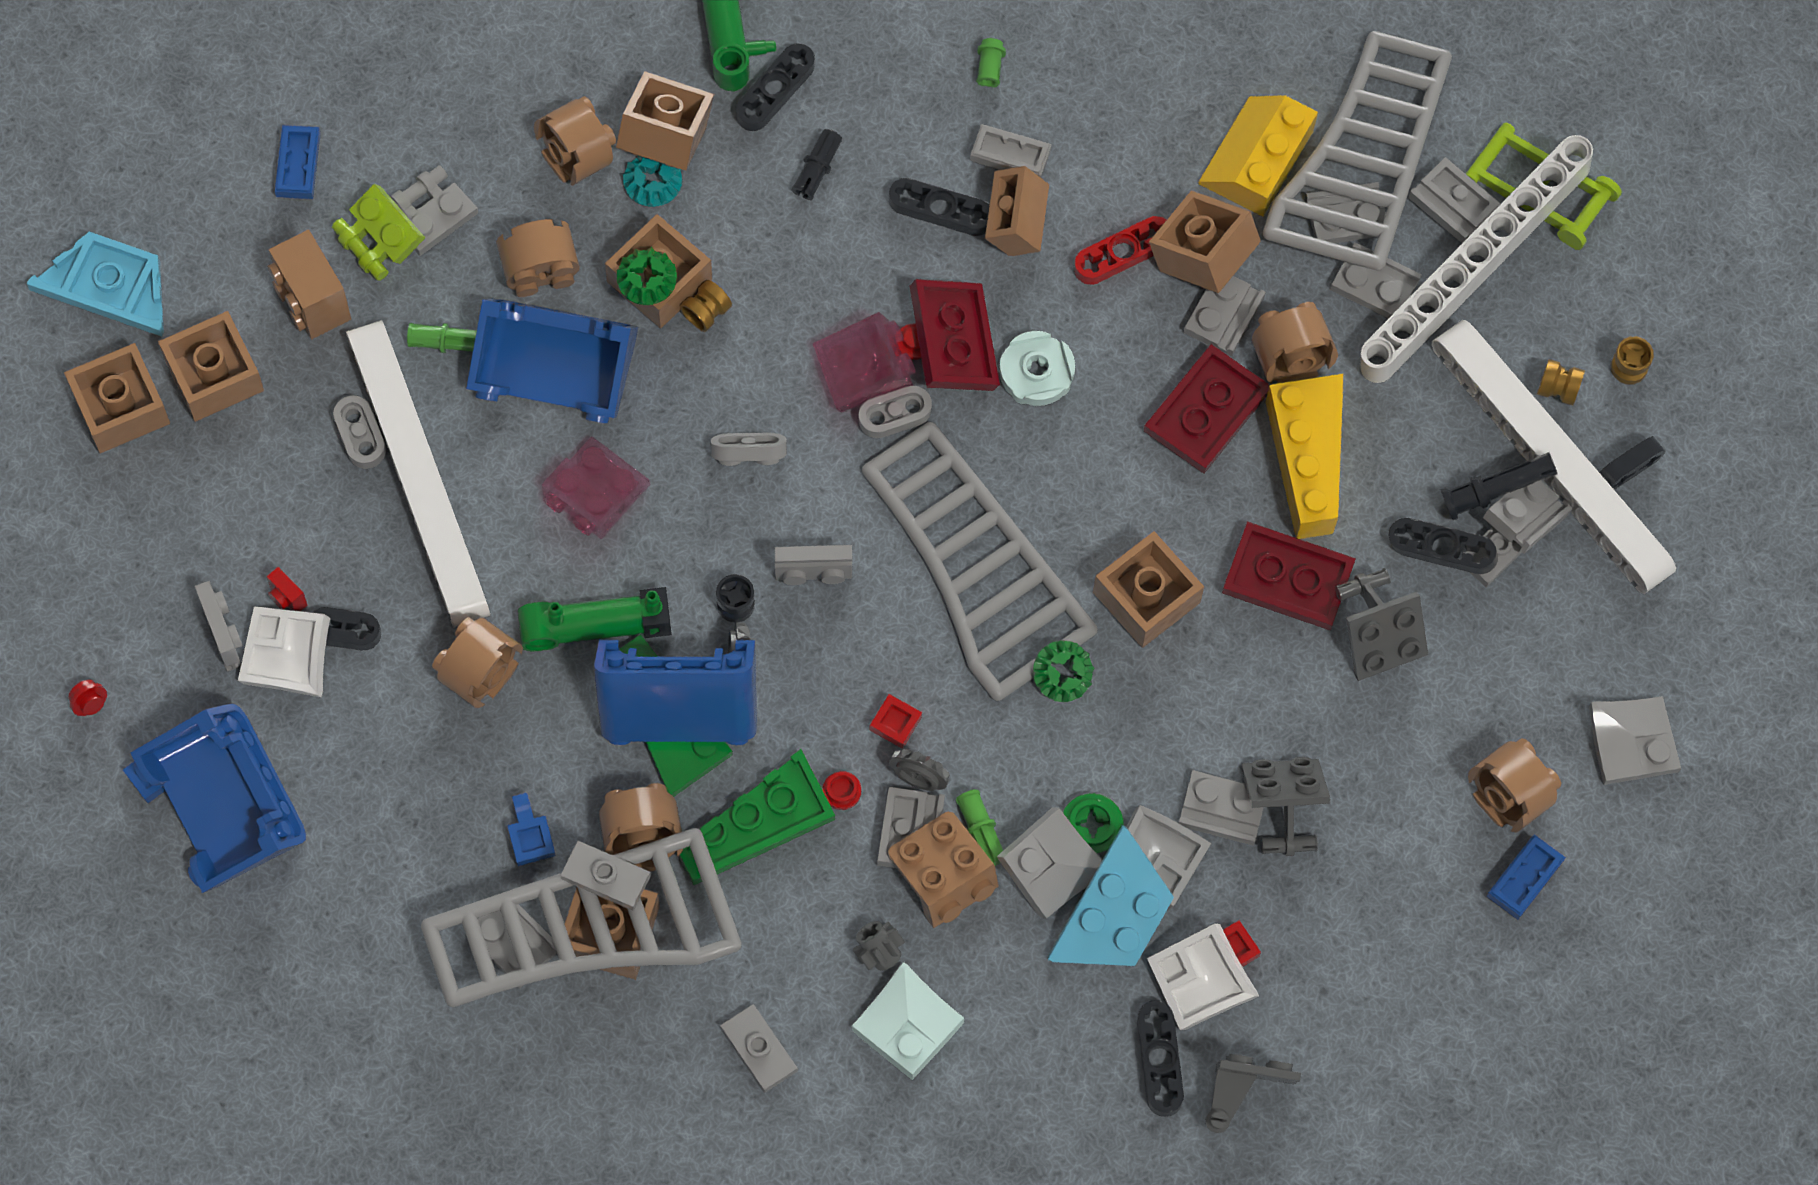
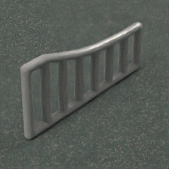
(1327, 150)
(952, 588)
(568, 962)

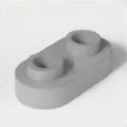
(893, 411)
(361, 433)
(739, 447)

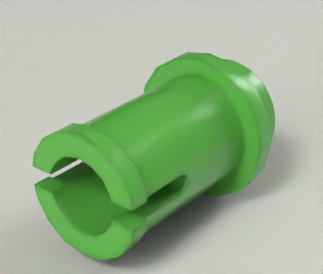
(991, 55)

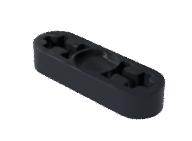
(773, 73)
(934, 193)
(1472, 543)
(1167, 1028)

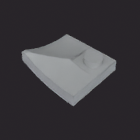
(1633, 739)
(1169, 847)
(1050, 862)

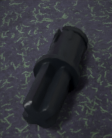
(817, 163)

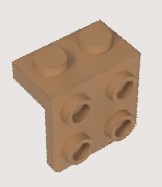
(944, 868)

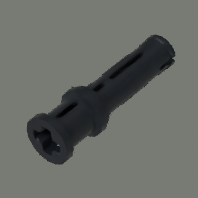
(1480, 491)

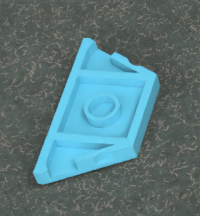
(107, 281)
(1116, 909)

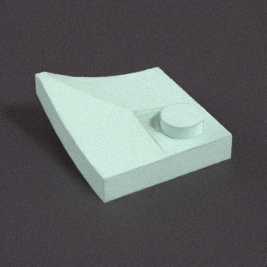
(907, 1022)

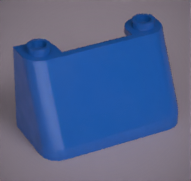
(551, 357)
(676, 696)
(222, 794)

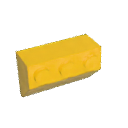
(1259, 151)

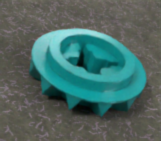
(656, 192)

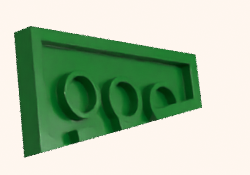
(680, 762)
(770, 815)

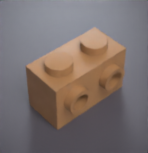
(1017, 211)

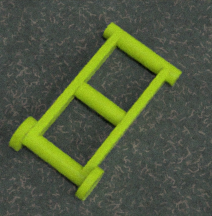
(1569, 232)

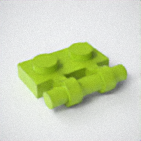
(386, 224)

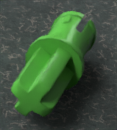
(440, 337)
(980, 824)

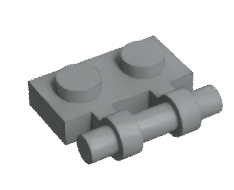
(441, 214)

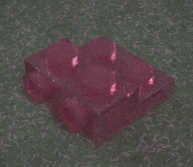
(864, 361)
(594, 488)

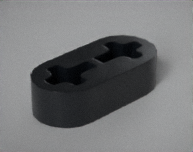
(1632, 462)
(350, 620)

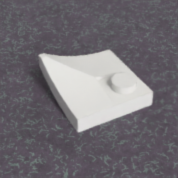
(285, 651)
(1201, 977)

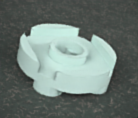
(1049, 352)

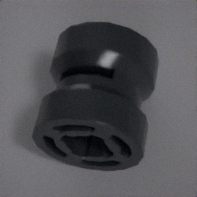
(735, 590)

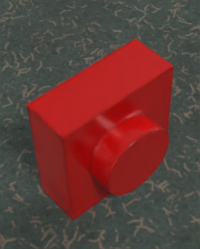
(285, 591)
(895, 721)
(1242, 943)

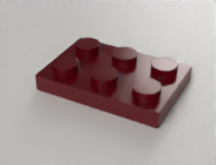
(954, 335)
(1207, 408)
(1288, 575)

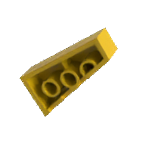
(1307, 440)

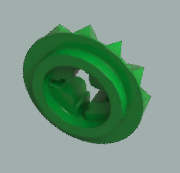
(657, 288)
(1048, 678)
(1104, 811)

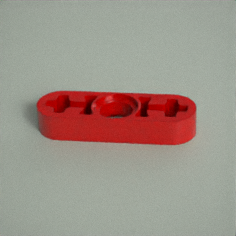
(1104, 270)

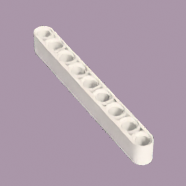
(1473, 274)
(1536, 433)
(418, 473)

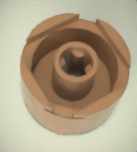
(575, 140)
(538, 257)
(1294, 344)
(477, 661)
(1514, 785)
(638, 818)

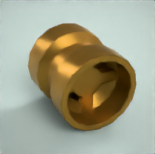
(706, 305)
(1632, 352)
(1560, 382)

